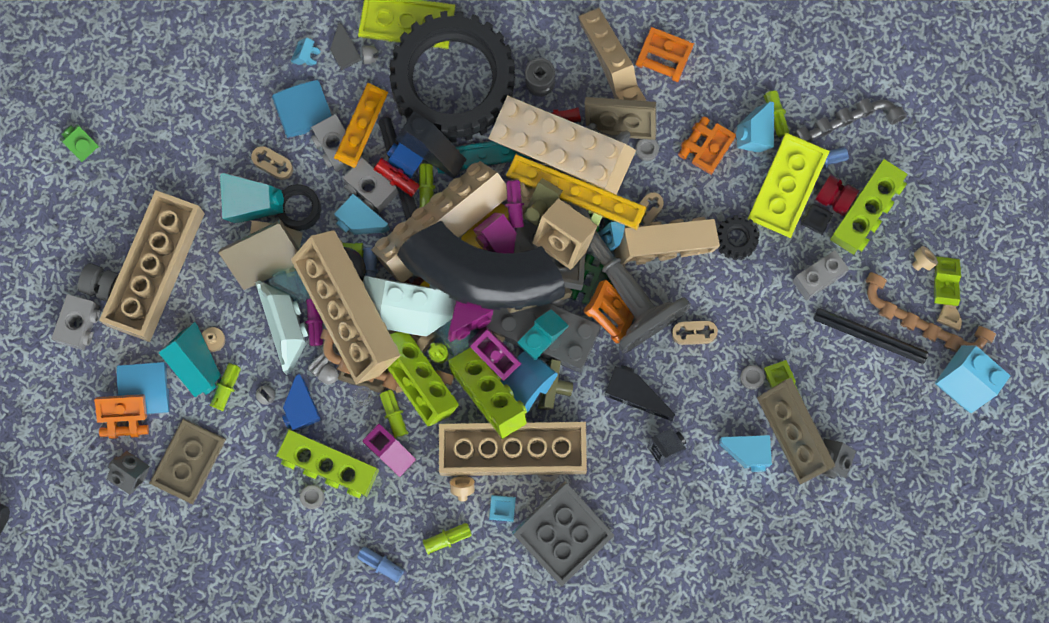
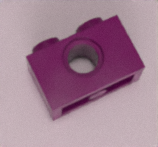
(494, 352)

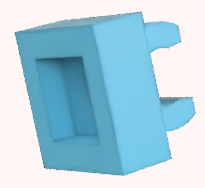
(302, 52)

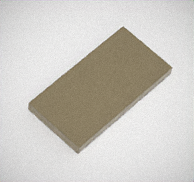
(795, 431)

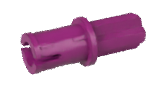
(514, 203)
(314, 324)

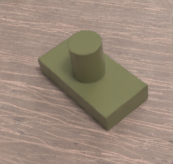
(541, 201)
(560, 387)

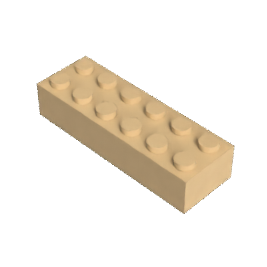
(562, 144)
(458, 207)
(152, 266)
(345, 306)
(530, 450)

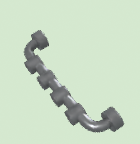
(845, 118)

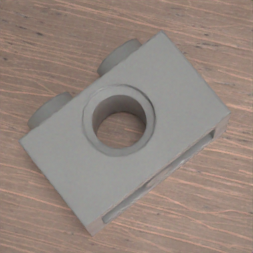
(324, 134)
(364, 174)
(820, 275)
(74, 309)

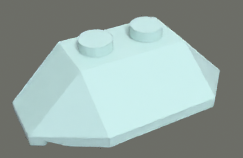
(409, 306)
(283, 324)

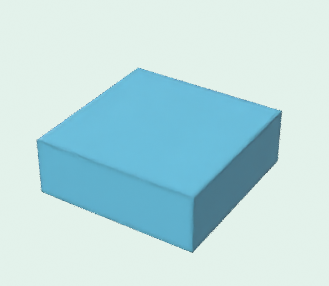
(502, 508)

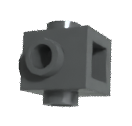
(842, 457)
(127, 472)

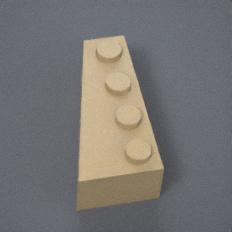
(668, 240)

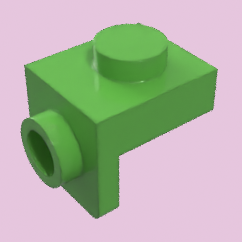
(78, 142)

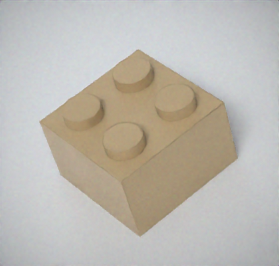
(564, 233)

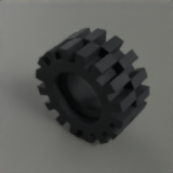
(738, 224)

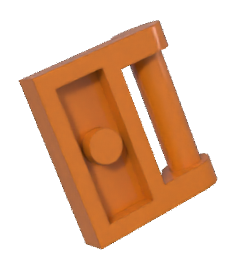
(666, 47)
(611, 303)

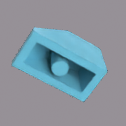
(757, 129)
(359, 218)
(749, 451)

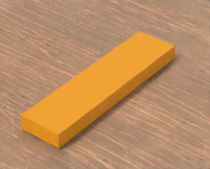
(361, 125)

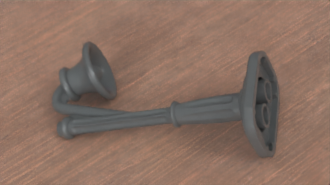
(649, 318)

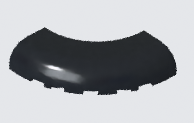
(481, 275)

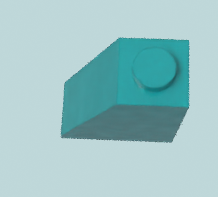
(248, 199)
(192, 360)

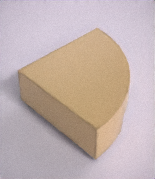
(950, 317)

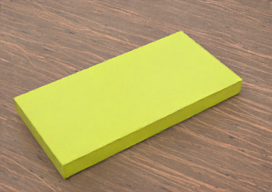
(391, 18)
(788, 185)

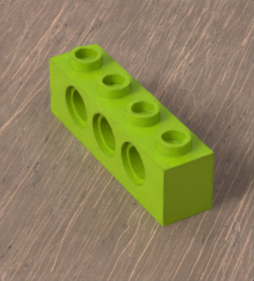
(885, 175)
(421, 381)
(504, 419)
(295, 444)

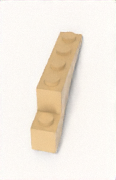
(612, 56)

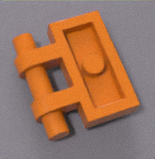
(712, 150)
(121, 408)

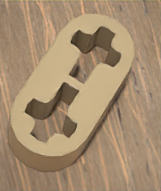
(269, 167)
(654, 212)
(694, 338)

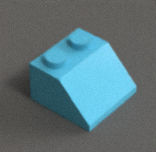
(972, 378)

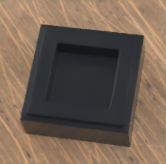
(817, 219)

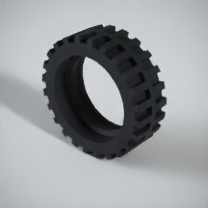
(453, 29)

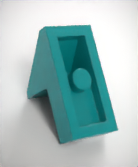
(542, 334)

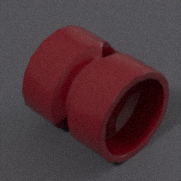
(837, 195)

